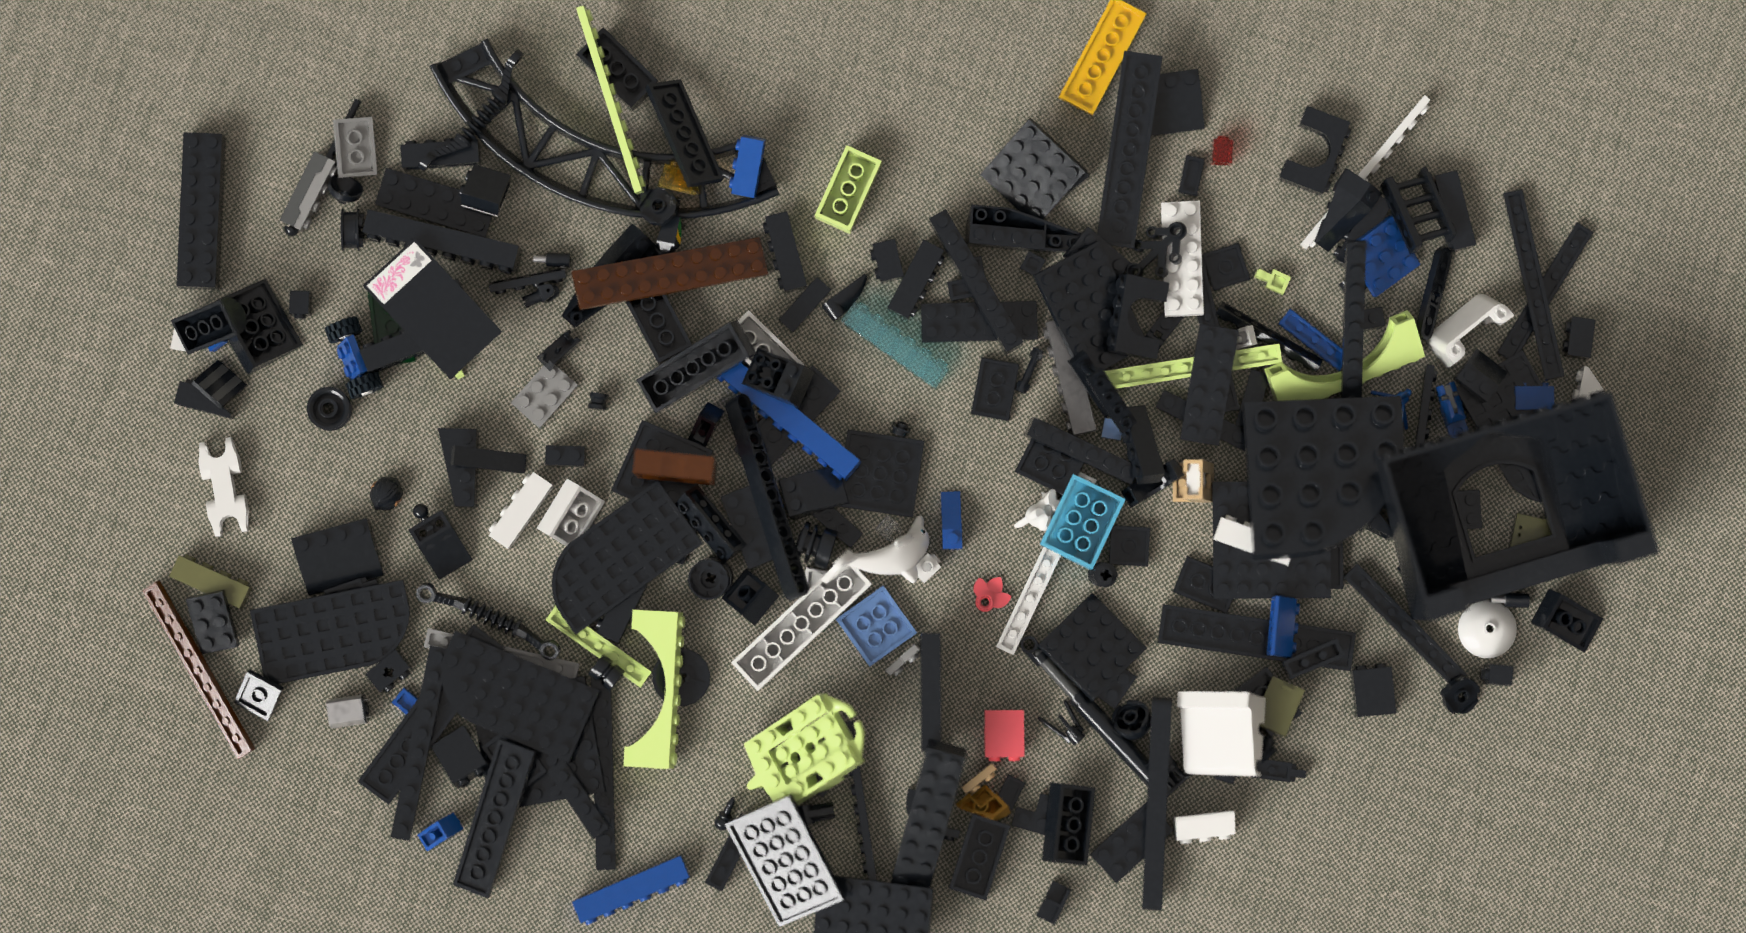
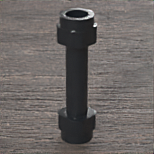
(1023, 385)

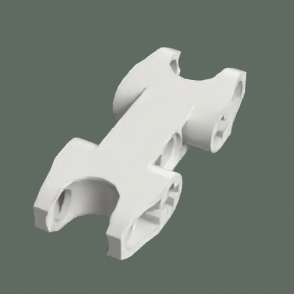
(226, 500)

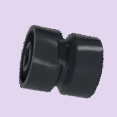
(606, 672)

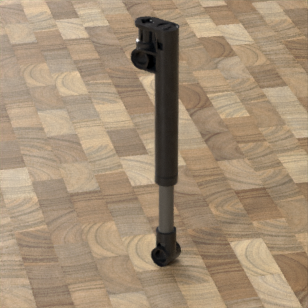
(1101, 721)

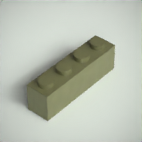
(207, 580)

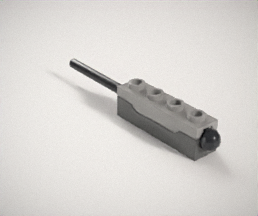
(311, 187)

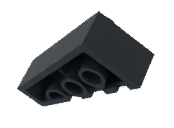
(462, 479)

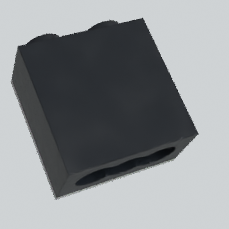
(485, 190)

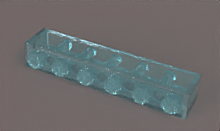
(895, 345)

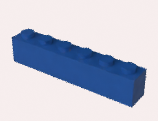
(631, 889)

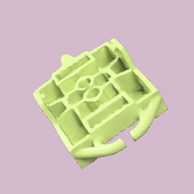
(830, 758)

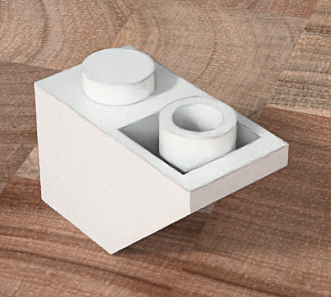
(1586, 383)

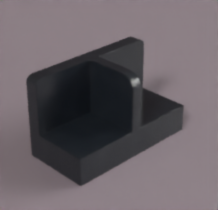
(1053, 902)

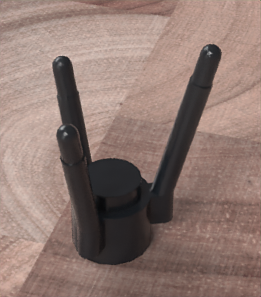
(1074, 734)

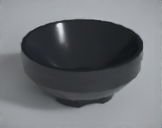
(345, 189)

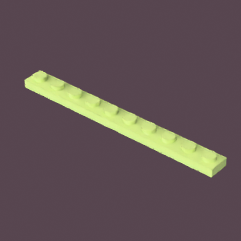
(609, 91)
(1182, 367)

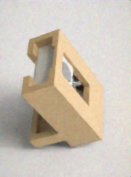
(1196, 482)

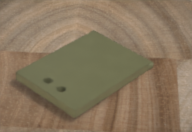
(1530, 529)
(1281, 705)

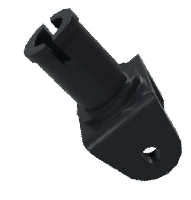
(544, 293)

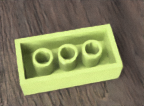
(848, 189)

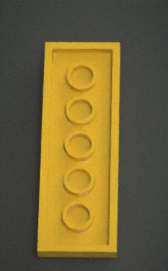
(1102, 56)

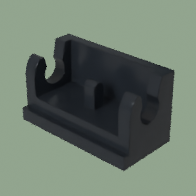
(558, 350)

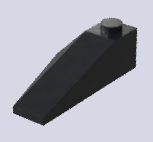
(1349, 204)

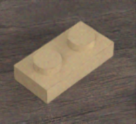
(985, 775)

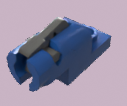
(1451, 409)

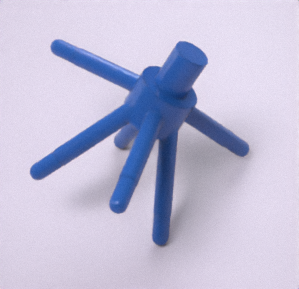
(1404, 399)

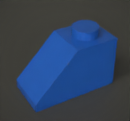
(440, 831)

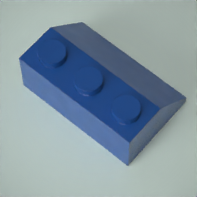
(1282, 626)

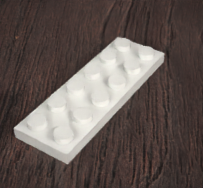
(1186, 278)

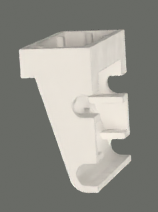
(1221, 732)

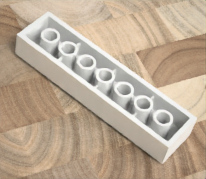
(799, 626)

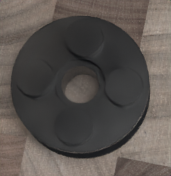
(351, 230)
(323, 397)

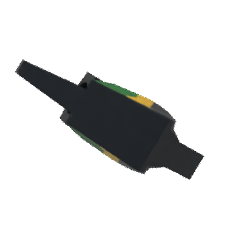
(670, 235)

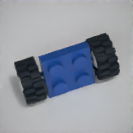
(348, 351)

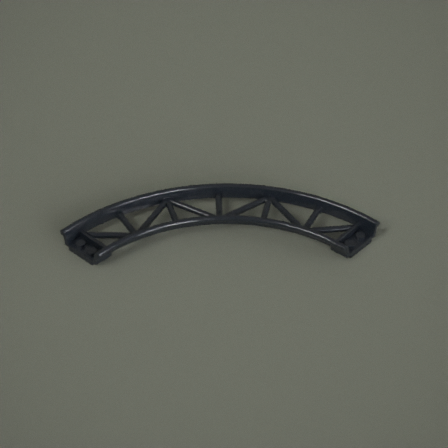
(483, 55)

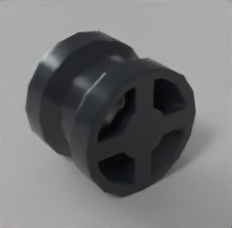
(598, 401)

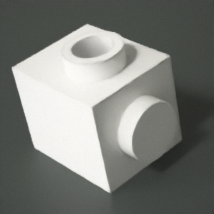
(927, 567)

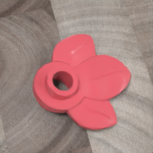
(992, 592)

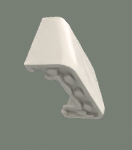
(1446, 337)

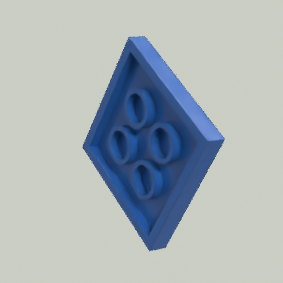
(1386, 256)

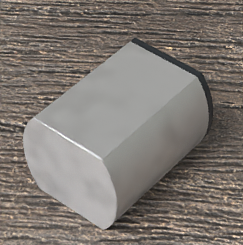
(347, 711)

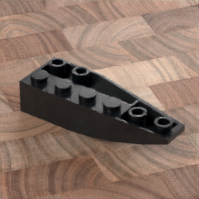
(1015, 231)
(629, 246)

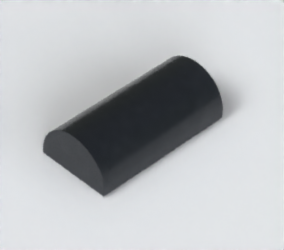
(210, 324)

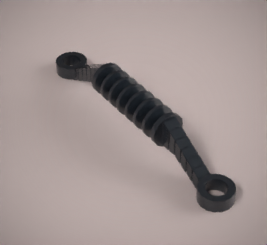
(462, 141)
(466, 605)

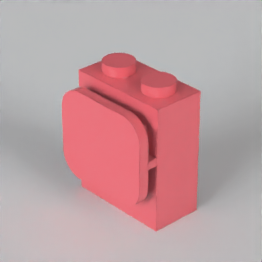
(1004, 734)

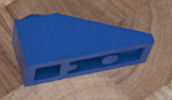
(951, 520)

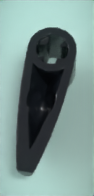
(844, 299)

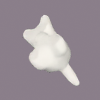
(1040, 513)

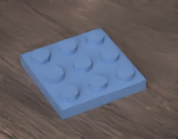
(876, 626)

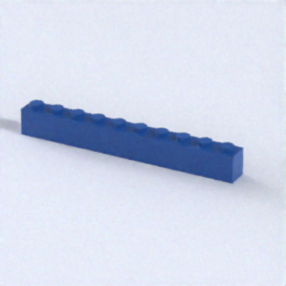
(797, 425)

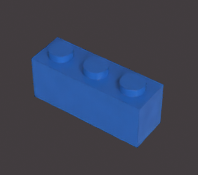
(747, 166)

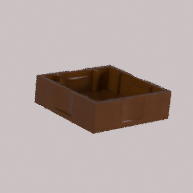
(675, 467)

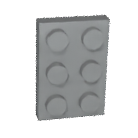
(355, 147)
(544, 395)

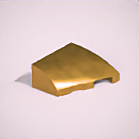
(984, 804)

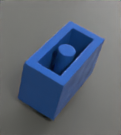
(1534, 397)

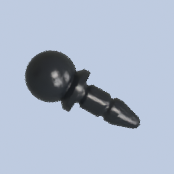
(725, 815)

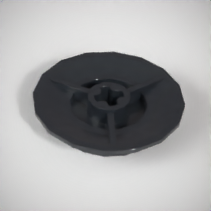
(695, 682)

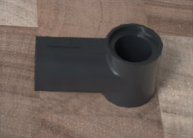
(817, 812)

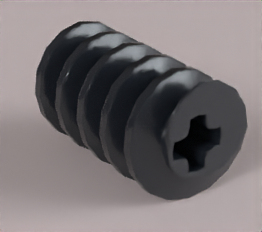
(1110, 574)

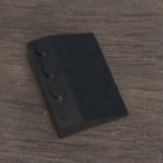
(1178, 103)
(267, 330)
(337, 555)

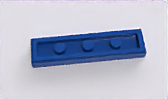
(1312, 338)

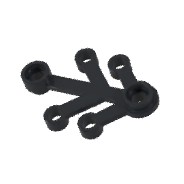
(1159, 249)

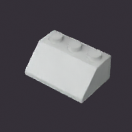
(570, 513)
(1204, 826)

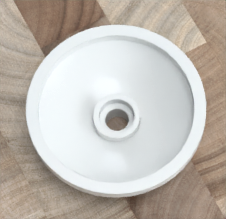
(1473, 630)

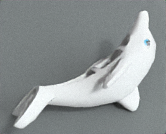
(893, 559)

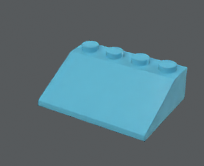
(1082, 522)

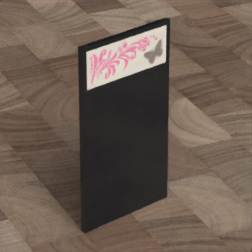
(432, 308)

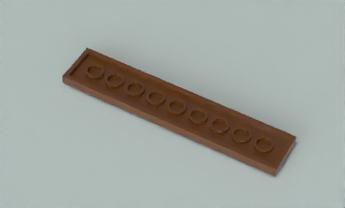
(669, 273)

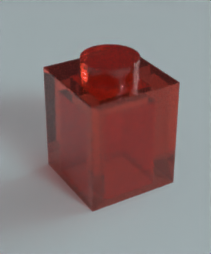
(1222, 151)

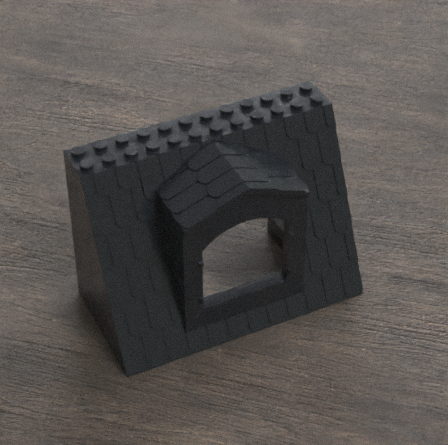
(1583, 487)

